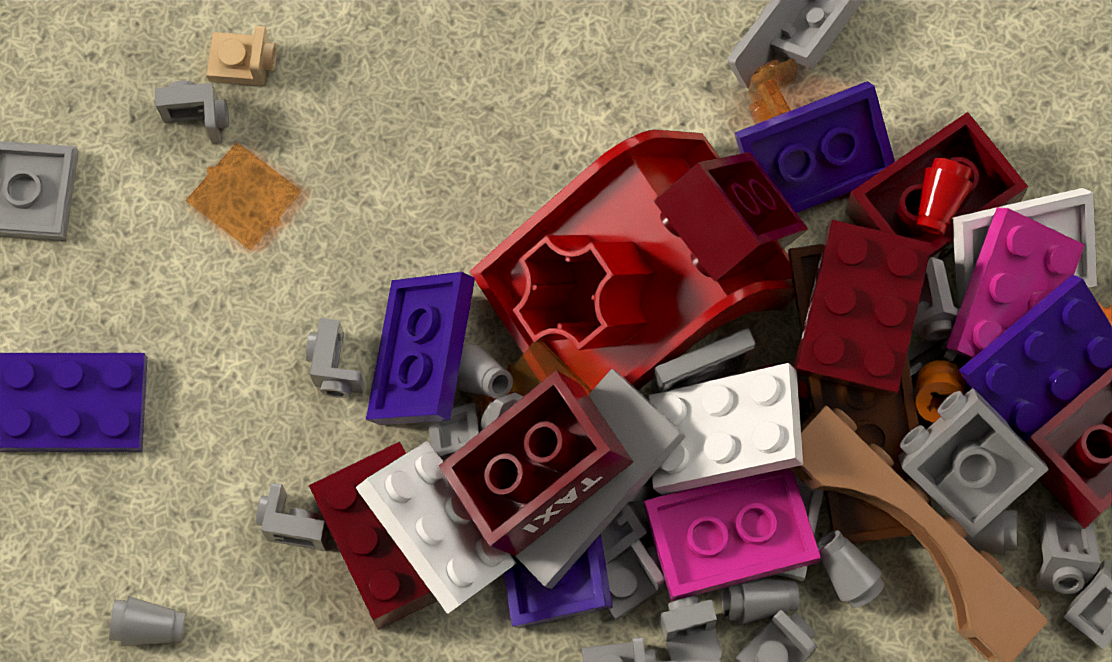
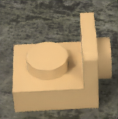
(241, 57)

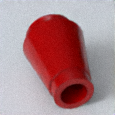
(942, 194)

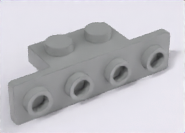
(790, 31)

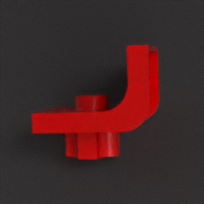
(606, 275)

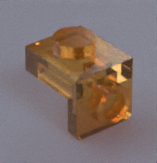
(766, 86)

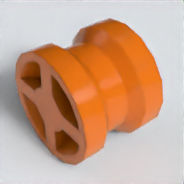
(937, 377)

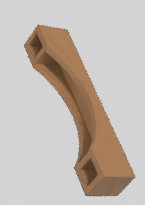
(986, 607)

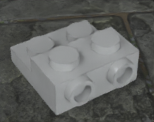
(970, 461)

